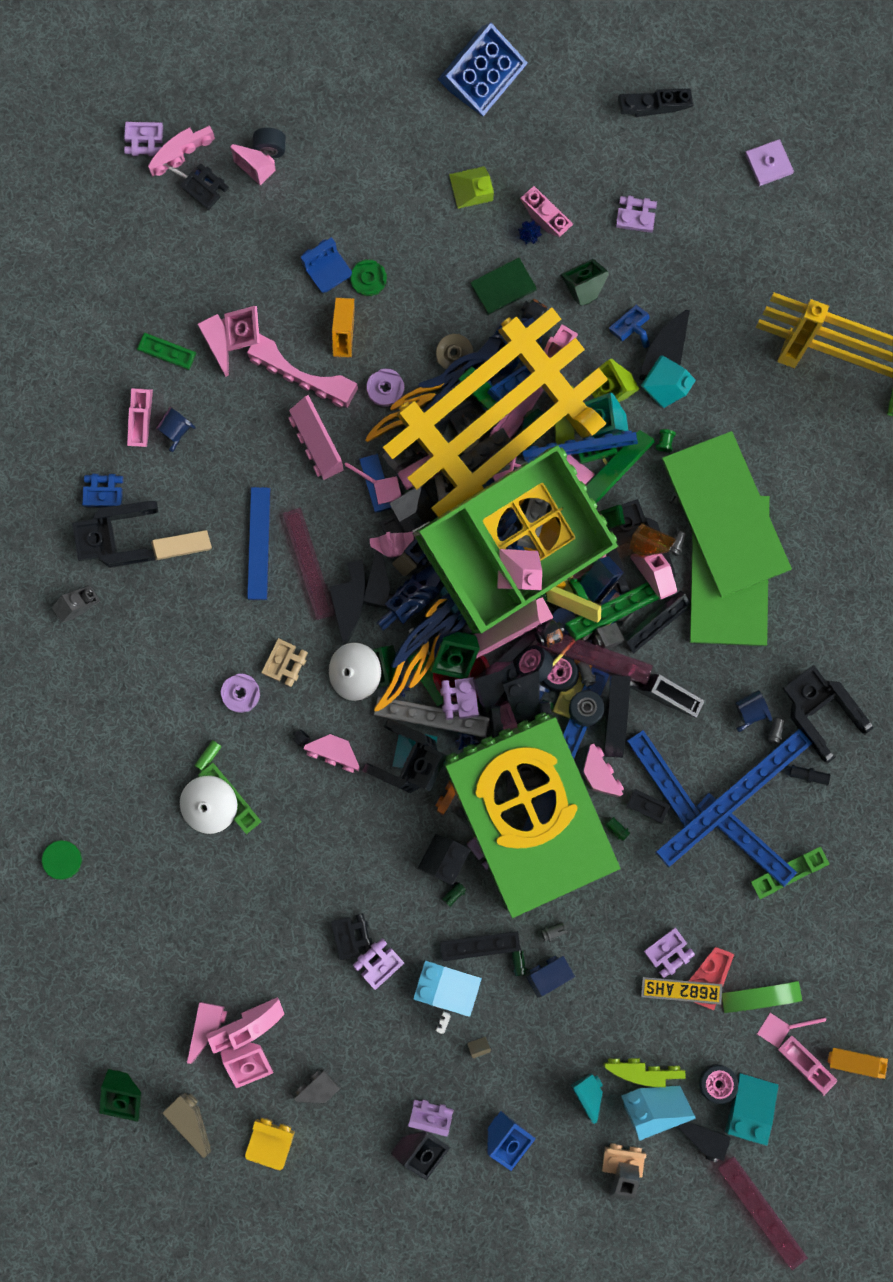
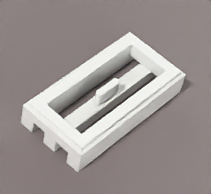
(443, 1022)

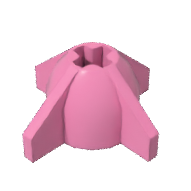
(392, 543)

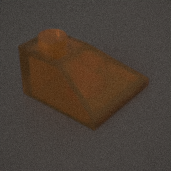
(650, 541)

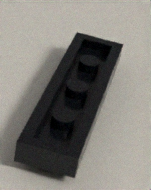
(484, 451)
(657, 621)
(480, 946)

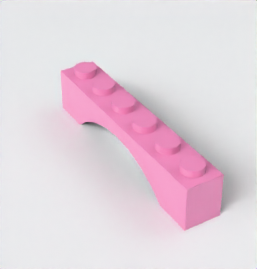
(335, 388)

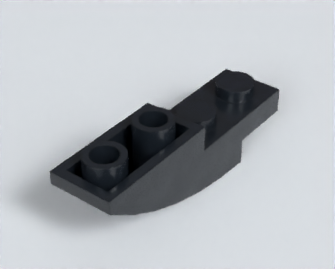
(655, 103)

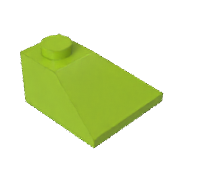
(472, 187)
(619, 381)

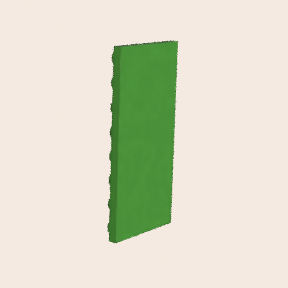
(726, 514)
(727, 620)

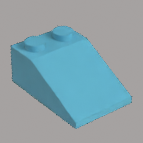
(447, 988)
(656, 1109)

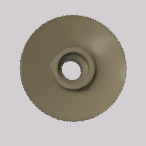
(450, 342)

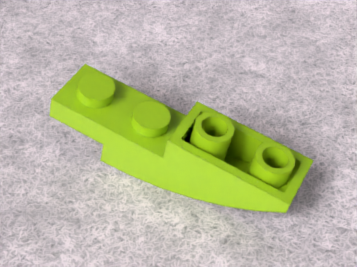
(635, 1072)

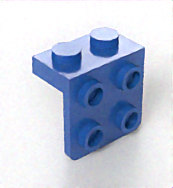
(325, 265)

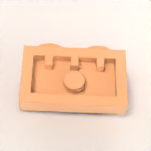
(615, 1154)

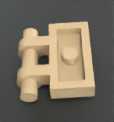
(279, 659)

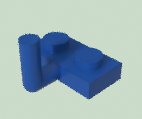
(631, 323)

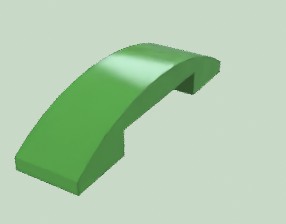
(245, 815)
(802, 865)
(761, 997)

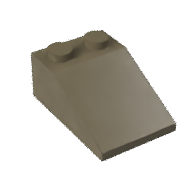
(188, 1121)

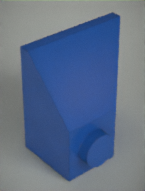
(507, 1141)

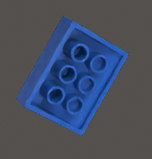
(483, 69)

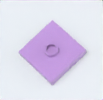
(769, 162)

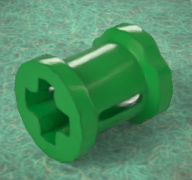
(665, 440)

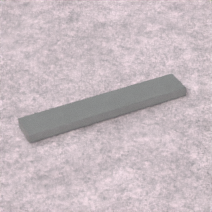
(433, 718)

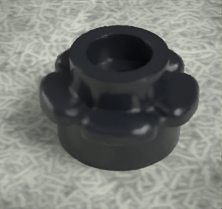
(301, 737)

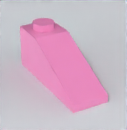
(215, 336)
(208, 1020)

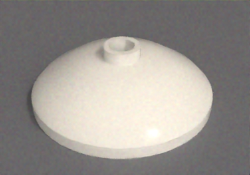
(363, 668)
(218, 798)

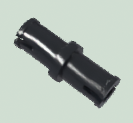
(810, 775)

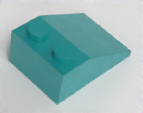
(752, 1110)

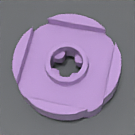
(379, 379)
(244, 703)

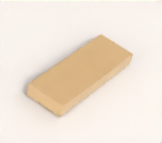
(181, 545)

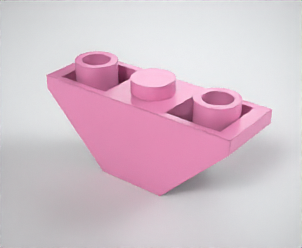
(545, 213)
(657, 573)
(334, 751)
(599, 774)

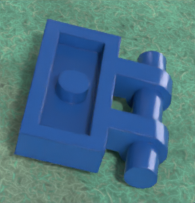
(102, 496)

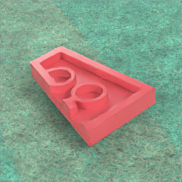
(713, 970)

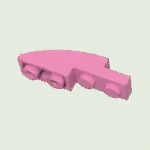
(180, 144)
(252, 1025)

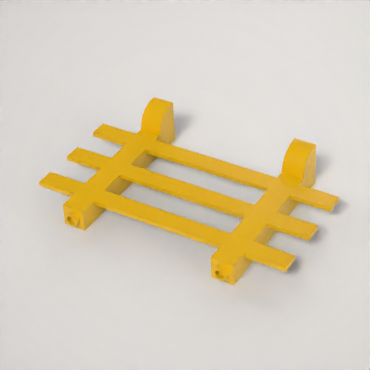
(810, 324)
(544, 373)

